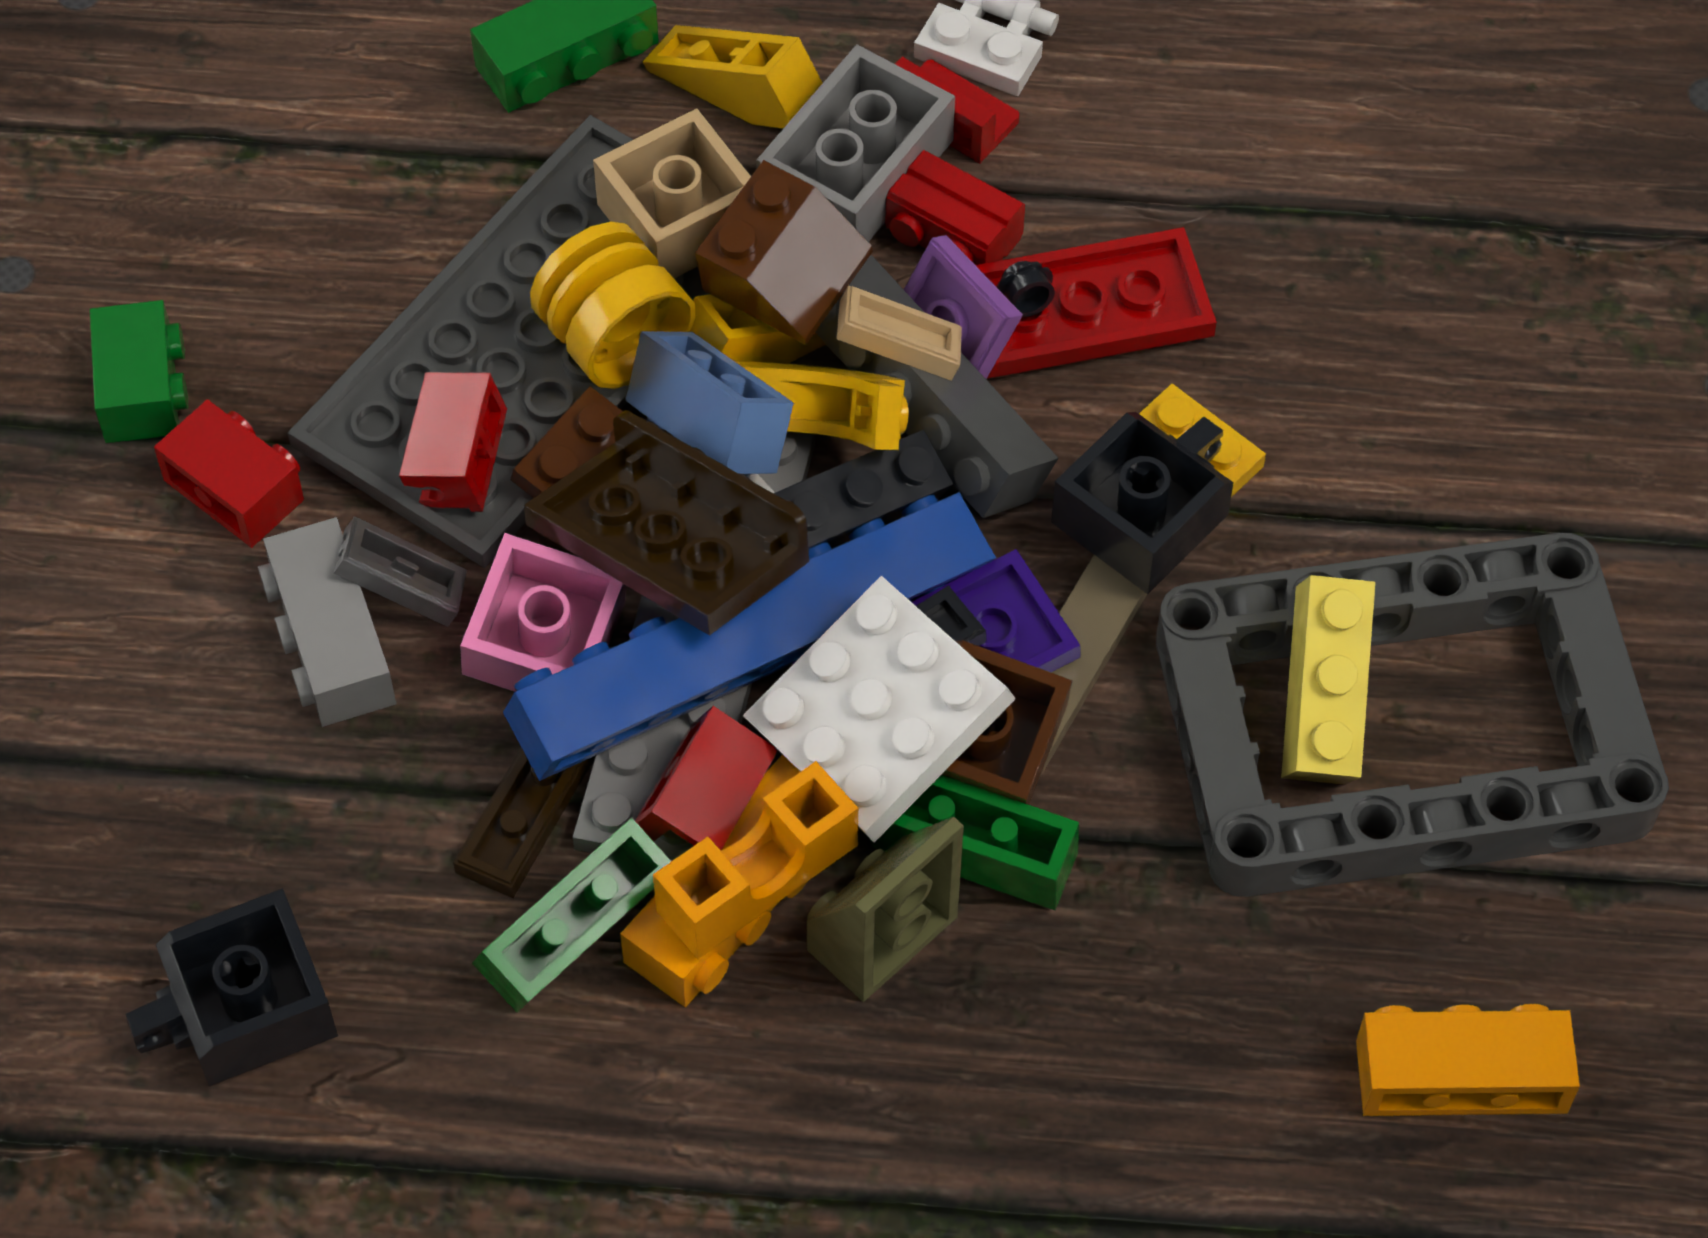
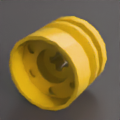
(602, 295)

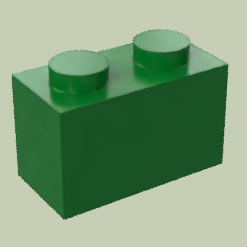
(135, 371)

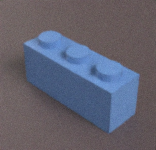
(709, 401)

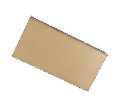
(899, 332)

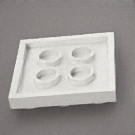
(880, 705)

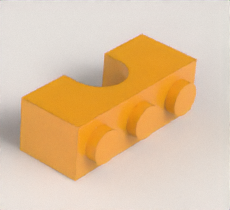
(799, 834)

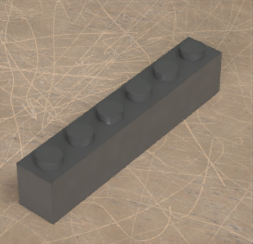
(973, 429)

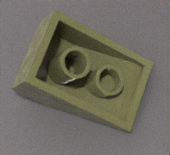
(889, 908)

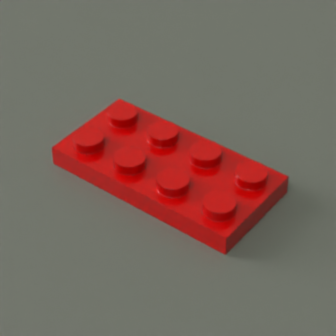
(1109, 302)

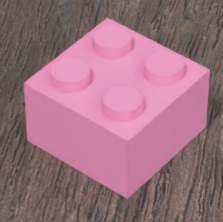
(537, 613)

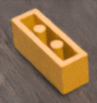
(1467, 1061)

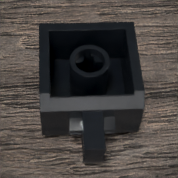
(1144, 497)
(237, 991)

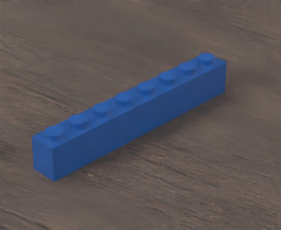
(680, 668)

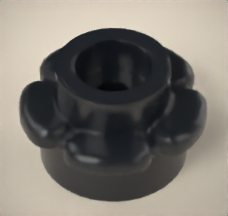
(1027, 287)

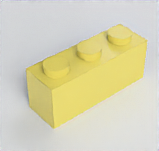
(1328, 680)

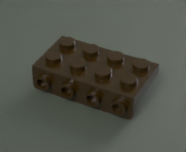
(674, 525)

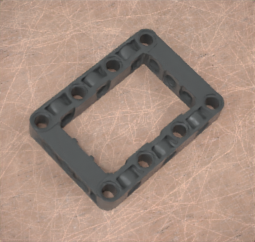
(1431, 826)

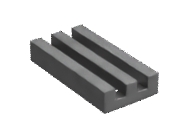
(400, 571)

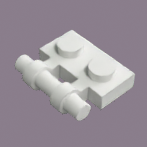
(982, 48)

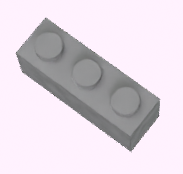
(325, 624)

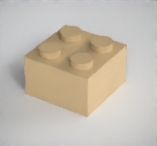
(670, 187)

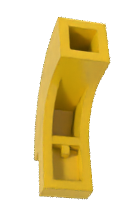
(839, 402)

